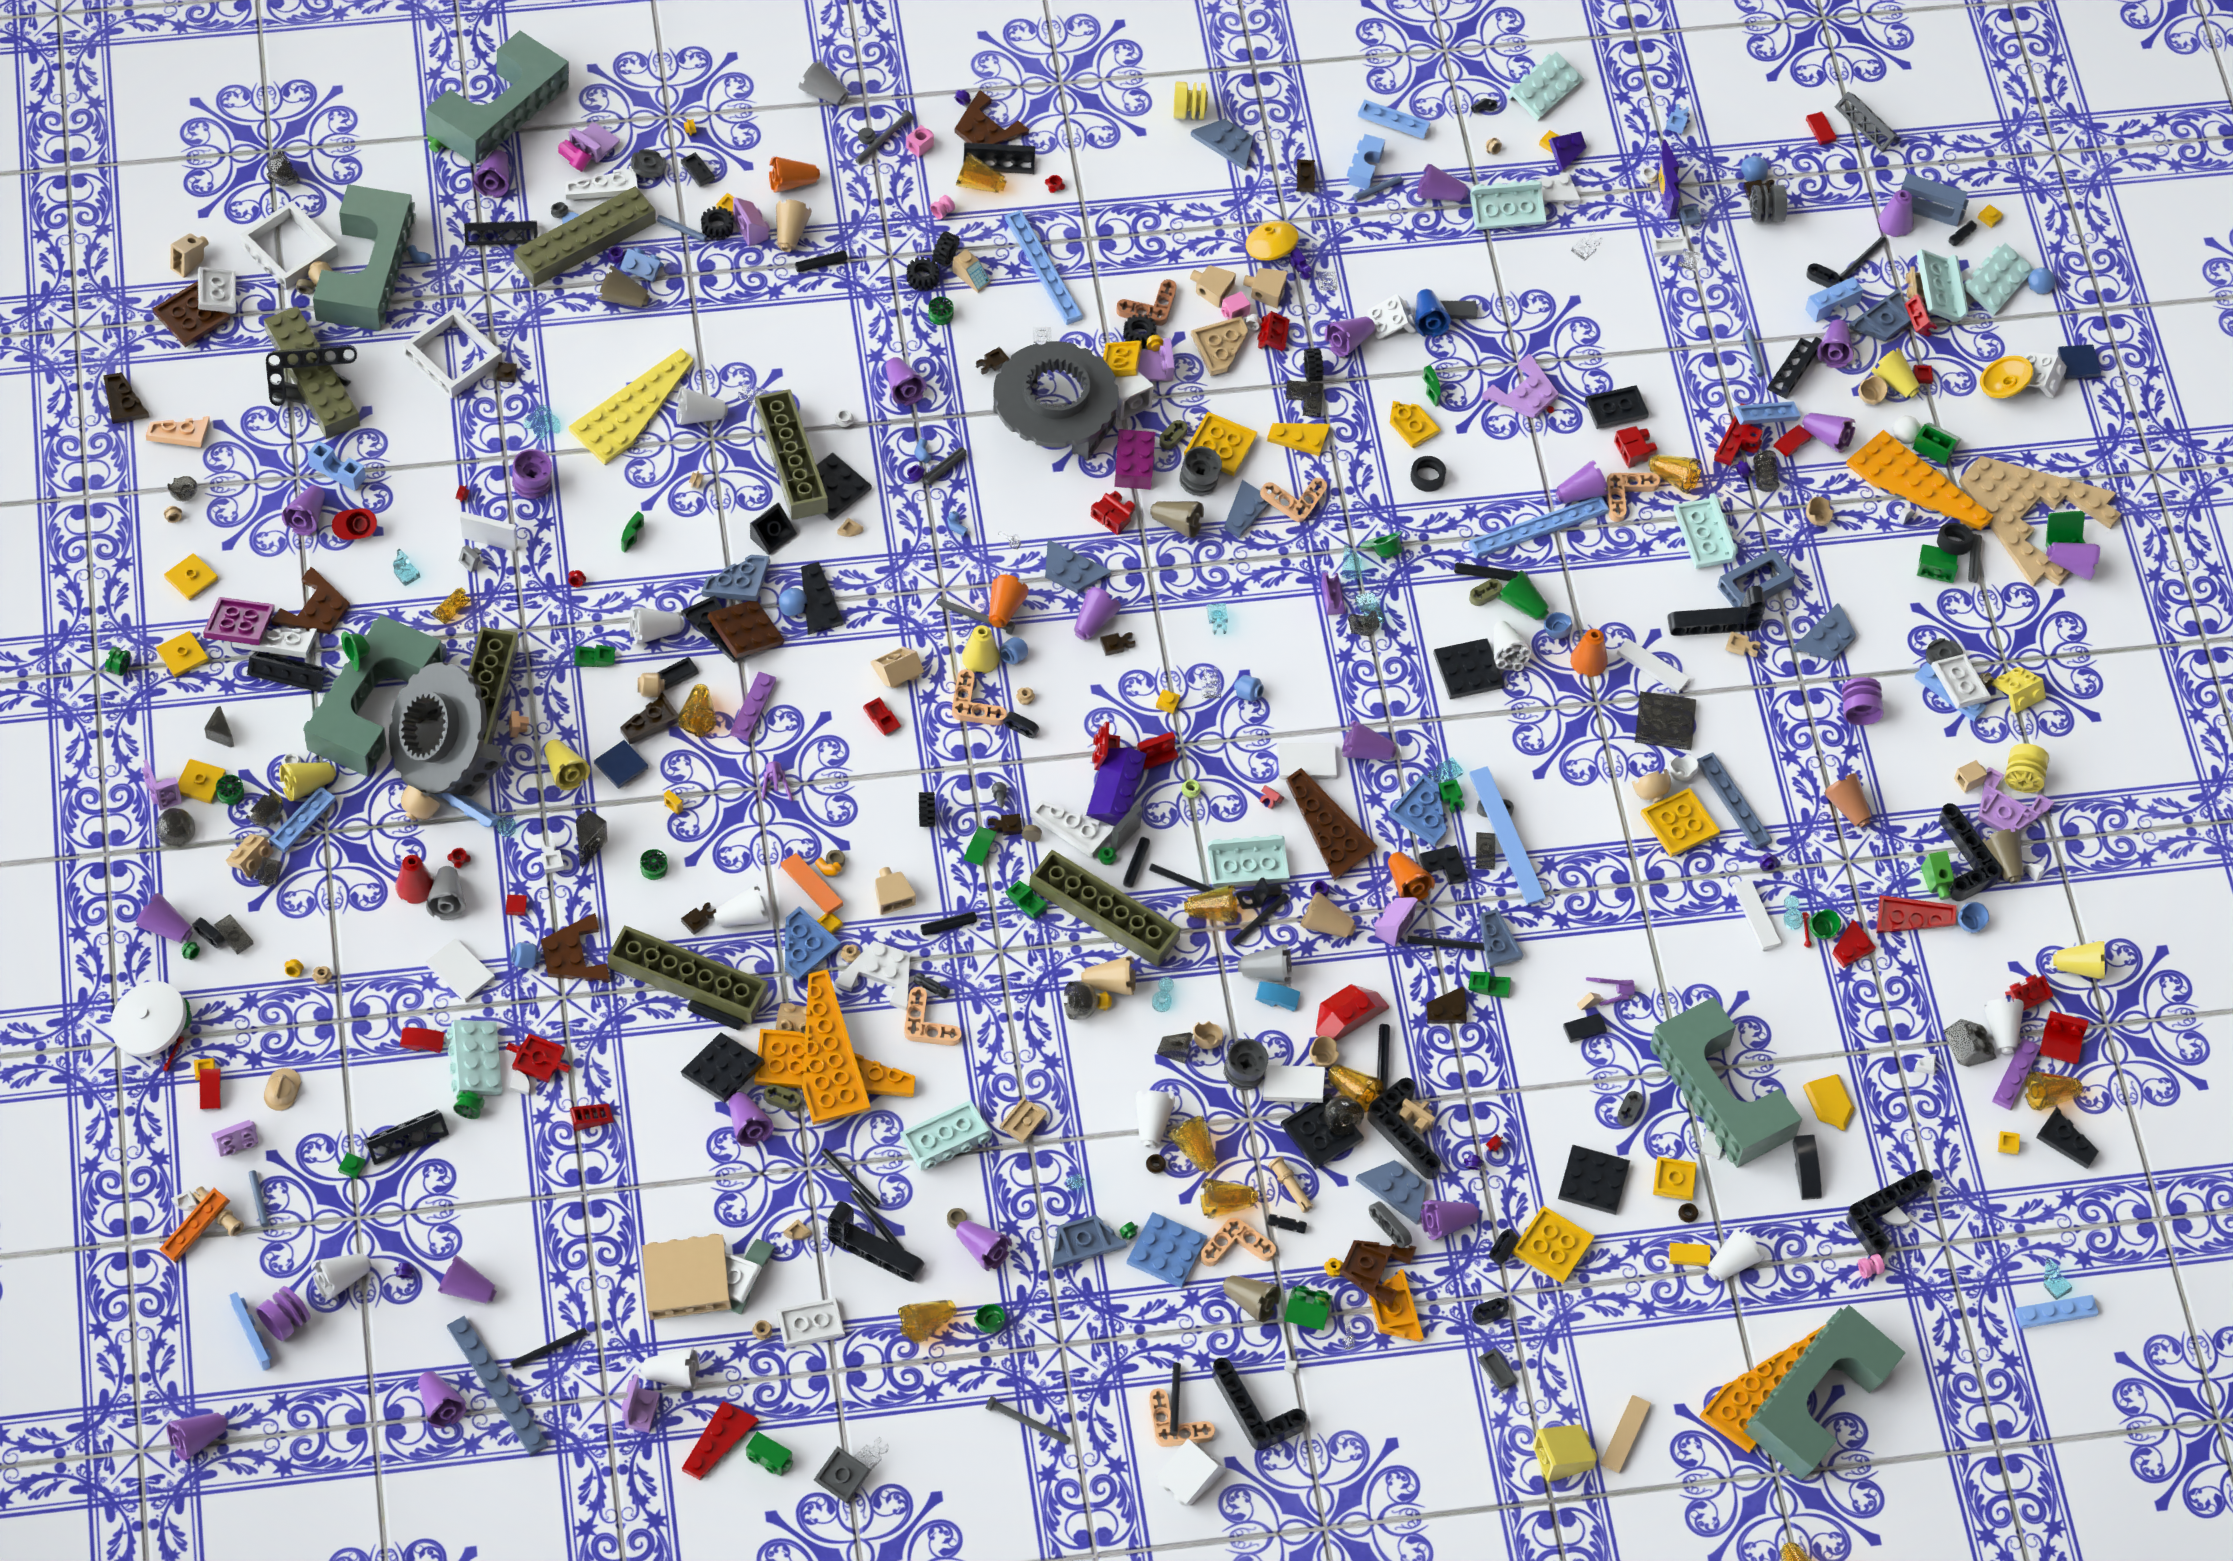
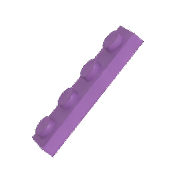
(753, 706)
(2016, 1073)

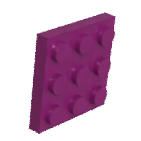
(239, 621)

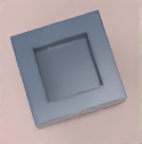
(1690, 215)

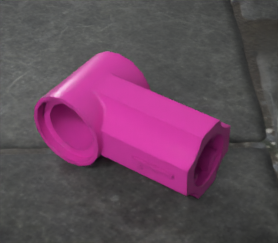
(577, 157)

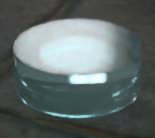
(506, 826)

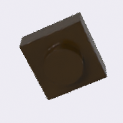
(506, 372)

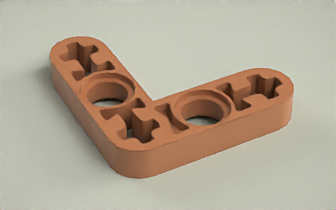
(1156, 310)

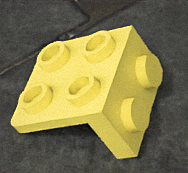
(2022, 687)

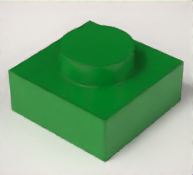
(351, 1166)

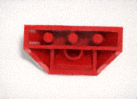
(1348, 1011)

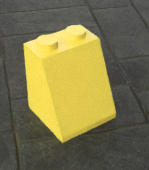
(1564, 1451)

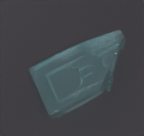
(1351, 564)
(404, 569)
(1367, 603)
(2054, 1281)

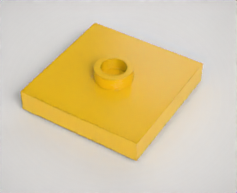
(191, 576)
(182, 654)
(200, 780)
(1674, 1178)

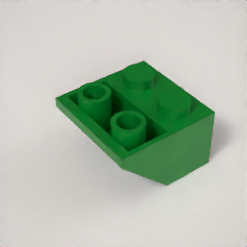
(1936, 443)
(1308, 1307)

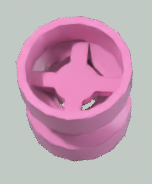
(943, 206)
(1871, 1266)

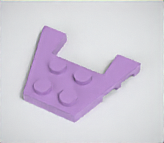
(1531, 395)
(2005, 812)

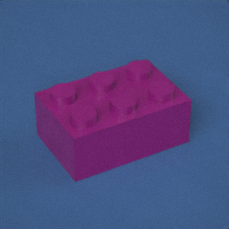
(1134, 459)

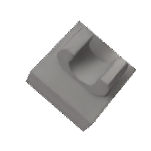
(470, 557)

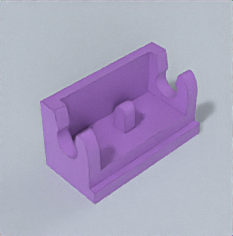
(1332, 594)

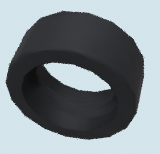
(1428, 462)
(1955, 530)

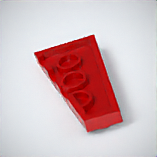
(1910, 914)
(719, 1437)

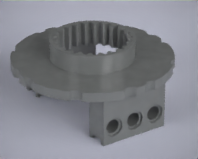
(1082, 423)
(462, 759)

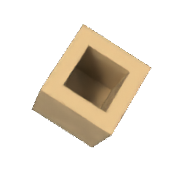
(1970, 776)

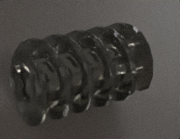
(1766, 471)

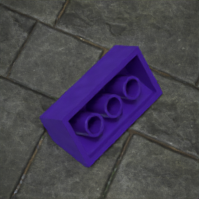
(1116, 785)

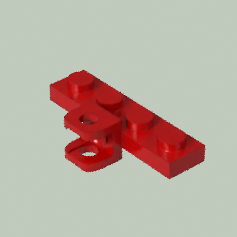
(1737, 437)

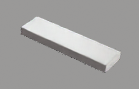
(1653, 666)
(1756, 914)

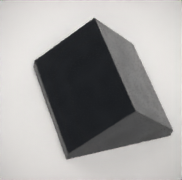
(771, 529)

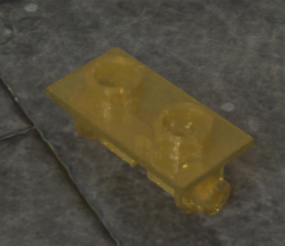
(451, 605)

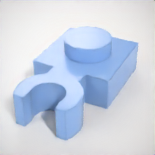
(1677, 120)

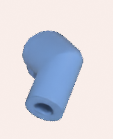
(418, 257)
(920, 451)
(954, 524)

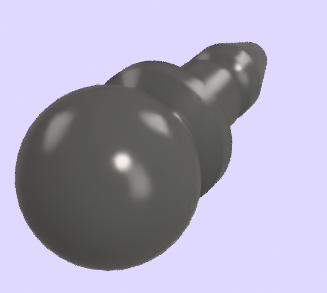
(999, 793)

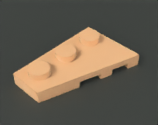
(182, 433)

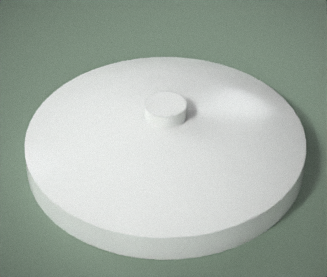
(148, 1019)

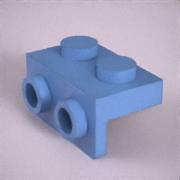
(641, 265)

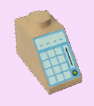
(970, 270)

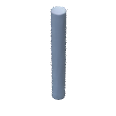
(1376, 188)
(686, 230)
(1753, 352)
(258, 1198)

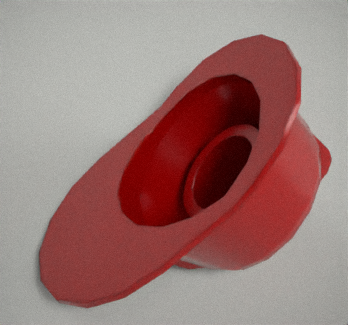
(354, 524)

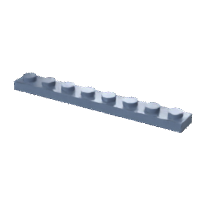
(497, 1386)

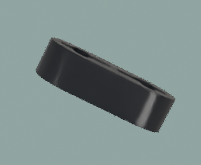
(1822, 275)
(1021, 725)
(208, 932)
(1503, 1246)
(1489, 1308)

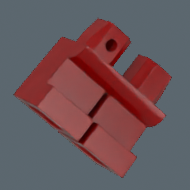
(1633, 446)
(1112, 512)

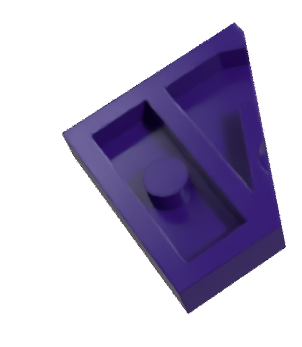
(1567, 148)

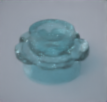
(1074, 1182)

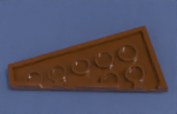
(1334, 832)

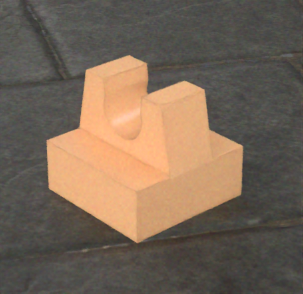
(517, 724)

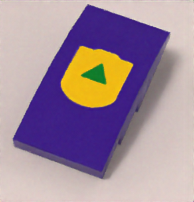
(1668, 180)

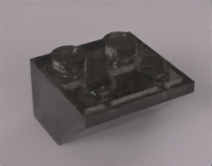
(1969, 1043)

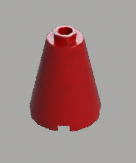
(413, 880)

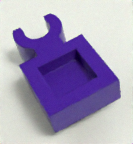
(1299, 262)

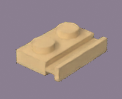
(1023, 1120)

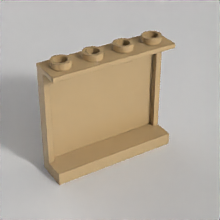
(686, 1276)

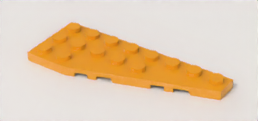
(1895, 468)
(785, 1059)
(830, 1069)
(1742, 1397)

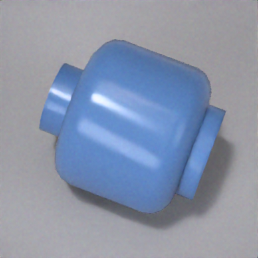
(1014, 650)
(1249, 688)
(525, 955)

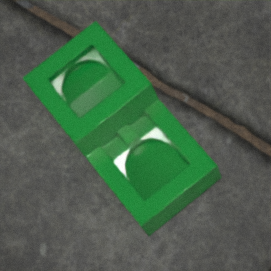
(1433, 385)
(629, 534)
(594, 657)
(980, 845)
(1025, 899)
(1489, 985)

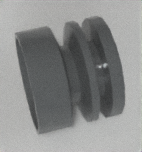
(1769, 203)
(1200, 471)
(1246, 1054)

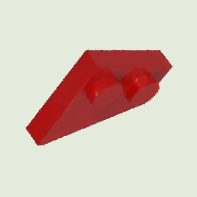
(1853, 945)

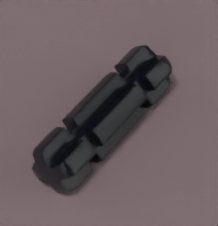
(1962, 233)
(931, 985)
(1287, 1223)

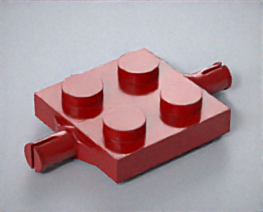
(538, 1058)

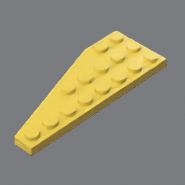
(622, 417)

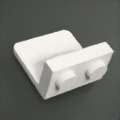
(1392, 316)
(2047, 372)

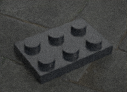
(1616, 407)

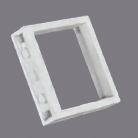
(291, 210)
(452, 387)

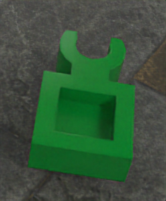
(1451, 792)

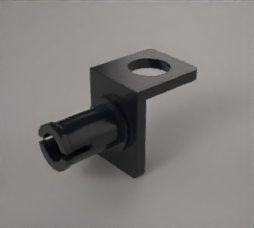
(1259, 894)

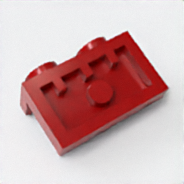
(1273, 331)
(1158, 750)
(2030, 992)

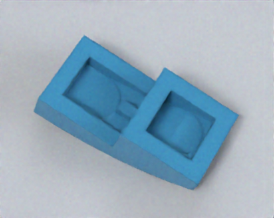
(1277, 994)

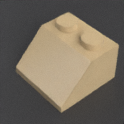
(898, 667)

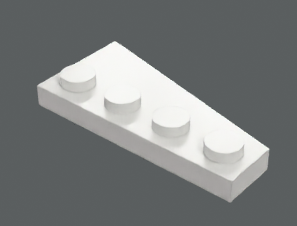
(601, 185)
(1559, 189)
(283, 643)
(1076, 830)

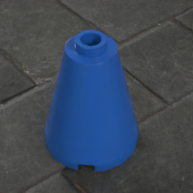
(1430, 315)

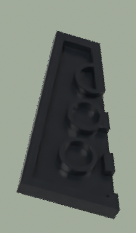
(821, 607)
(698, 617)

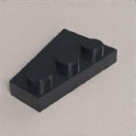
(2064, 1138)

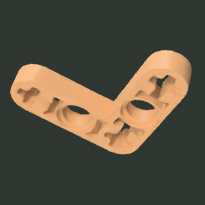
(1624, 486)
(1294, 504)
(966, 704)
(923, 1027)
(1237, 1235)
(1164, 1427)

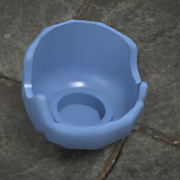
(1754, 168)
(2041, 280)
(792, 601)
(1558, 625)
(1973, 917)

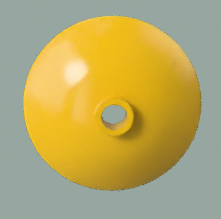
(1272, 240)
(2006, 377)

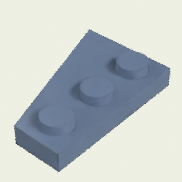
(1245, 509)
(1498, 940)

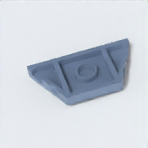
(1226, 140)
(1884, 318)
(1072, 569)
(1828, 636)
(1396, 1187)
(1084, 1240)

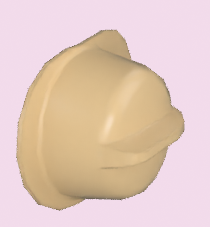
(282, 1089)

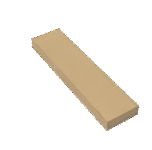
(1625, 1433)

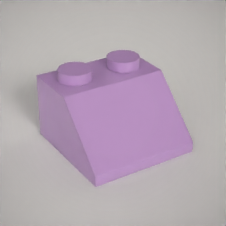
(749, 221)
(1395, 920)

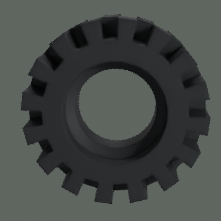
(717, 215)
(945, 248)
(922, 282)
(1139, 322)
(1313, 364)
(926, 809)

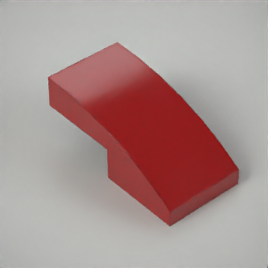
(1792, 440)
(881, 717)
(418, 1038)
(210, 1088)

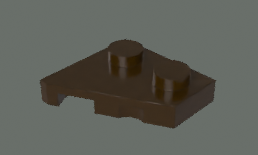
(1447, 1008)

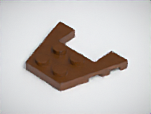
(979, 128)
(321, 611)
(565, 955)
(1367, 1263)

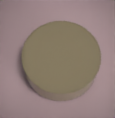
(304, 286)
(1031, 833)
(835, 856)
(956, 1216)

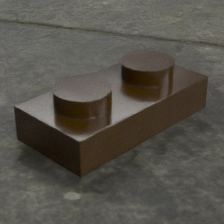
(1305, 175)

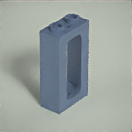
(1937, 193)
(1770, 587)

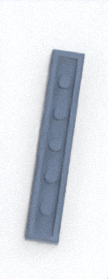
(1734, 801)

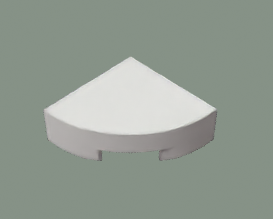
(1905, 514)
(2034, 871)
(1926, 1064)
(520, 1083)
(185, 1201)
(1896, 1217)

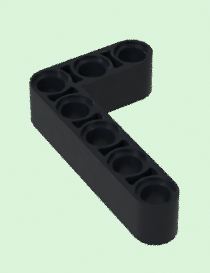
(302, 362)
(1721, 619)
(1962, 839)
(1401, 1130)
(1878, 1199)
(870, 1247)
(1250, 1411)

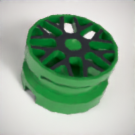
(940, 311)
(118, 661)
(229, 789)
(653, 864)
(468, 1105)

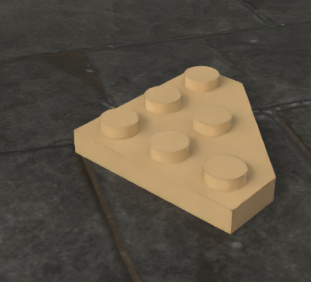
(1220, 343)

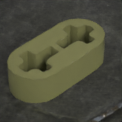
(1169, 433)
(1484, 590)
(782, 1097)

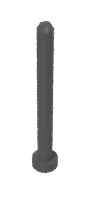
(906, 117)
(973, 614)
(992, 1404)

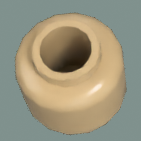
(315, 270)
(650, 685)

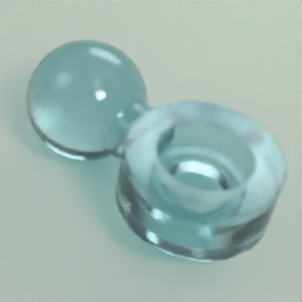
(1791, 903)
(1165, 985)

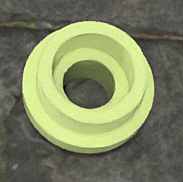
(1193, 784)

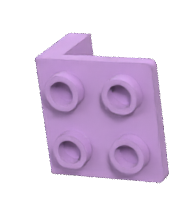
(594, 141)
(1158, 364)
(163, 793)
(235, 1138)
(639, 1406)

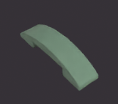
(760, 1254)

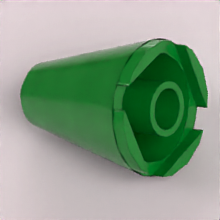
(1524, 596)

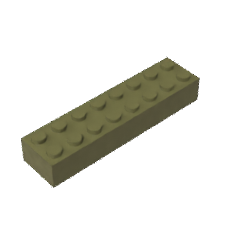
(584, 236)
(317, 384)
(791, 454)
(492, 670)
(1104, 908)
(687, 974)

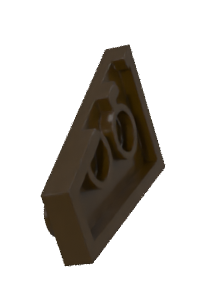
(122, 400)
(651, 720)

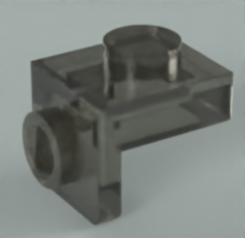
(1364, 624)
(269, 872)

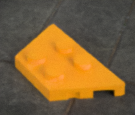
(1402, 1317)

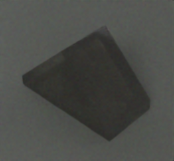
(218, 729)
(1176, 1046)

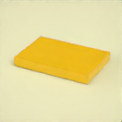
(1123, 357)

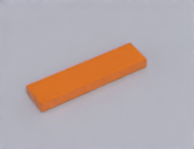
(812, 884)
(194, 1225)

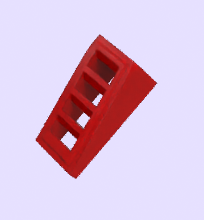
(592, 1122)

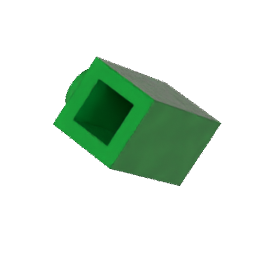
(769, 1454)

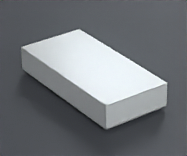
(1669, 246)
(1710, 1146)

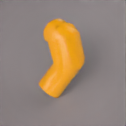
(828, 869)

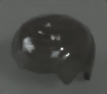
(183, 488)

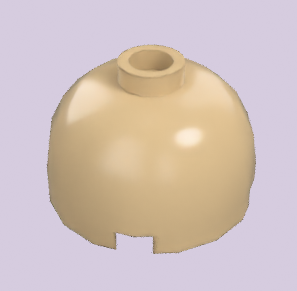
(1653, 786)
(417, 804)

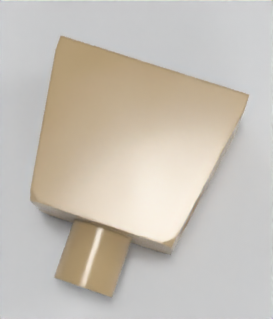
(187, 254)
(1213, 284)
(1267, 285)
(893, 891)

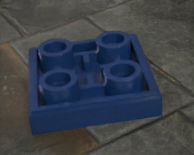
(2080, 361)
(621, 764)

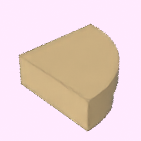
(850, 528)
(1589, 1001)
(797, 1231)

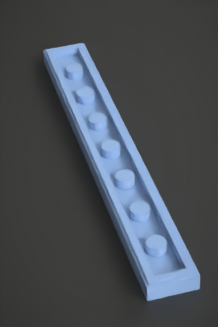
(1043, 267)
(1538, 526)
(1507, 836)

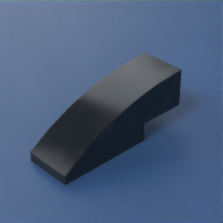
(1807, 1167)

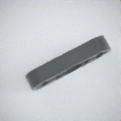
(1390, 1224)

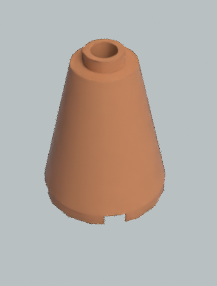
(1850, 800)

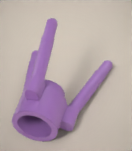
(775, 773)
(1623, 987)

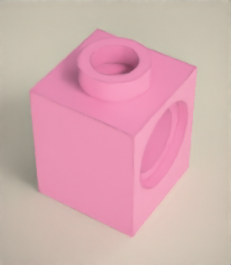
(920, 141)
(1235, 306)

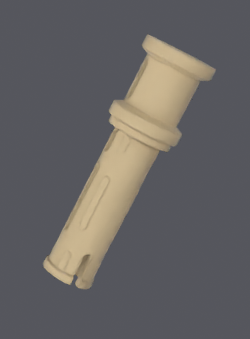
(1286, 1177)
(225, 1217)

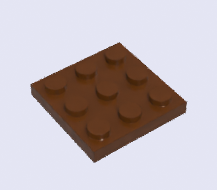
(185, 320)
(745, 628)

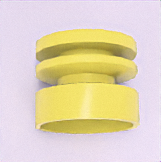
(1189, 100)
(2026, 768)

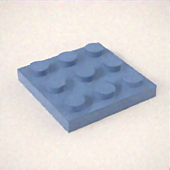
(1166, 1250)

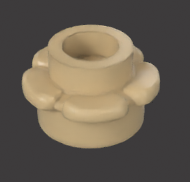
(1493, 145)
(696, 479)
(172, 514)
(1025, 700)
(850, 957)
(322, 979)
(762, 1324)

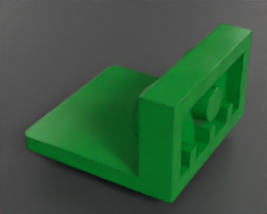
(1937, 564)

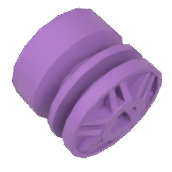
(531, 473)
(1862, 701)
(279, 1315)

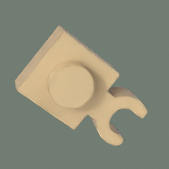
(1739, 644)

